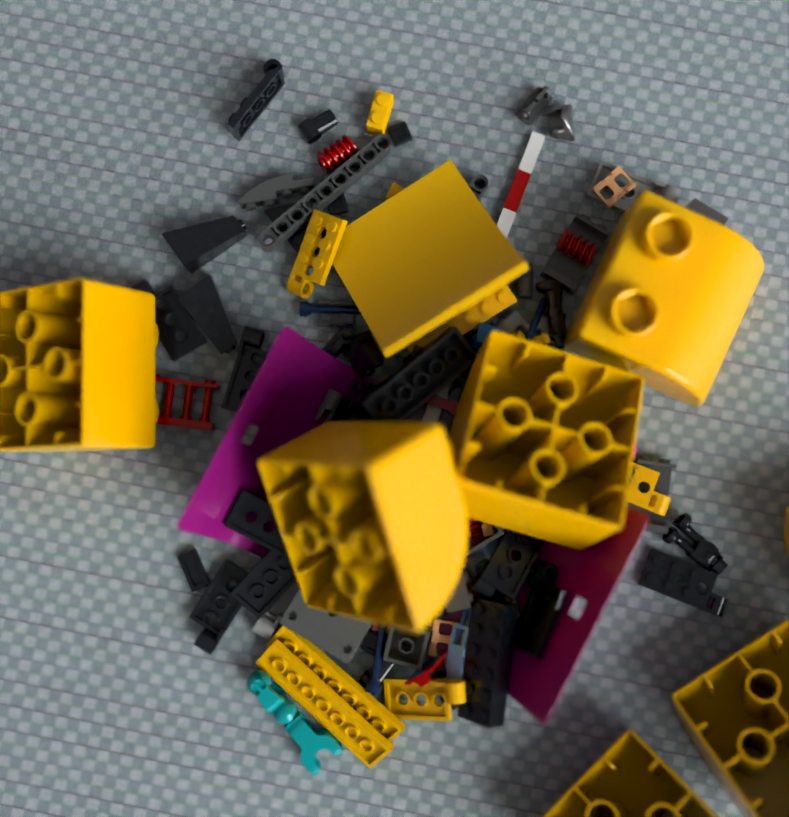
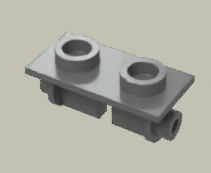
(534, 105)

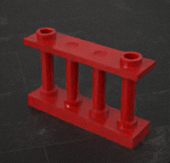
(185, 418)

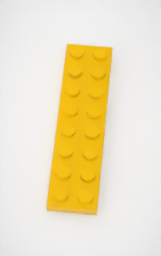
(342, 683)
(324, 704)

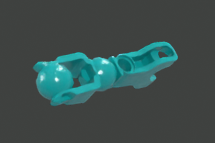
(295, 723)

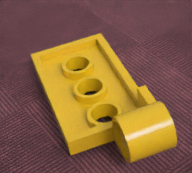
(300, 281)
(651, 500)
(450, 689)

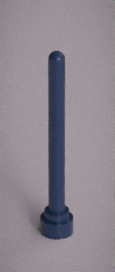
(307, 309)
(536, 318)
(373, 685)

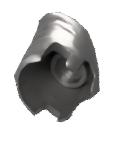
(561, 122)

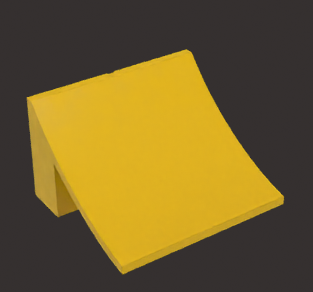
(427, 263)

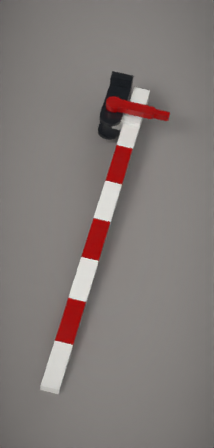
(450, 403)

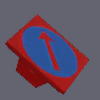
(422, 677)

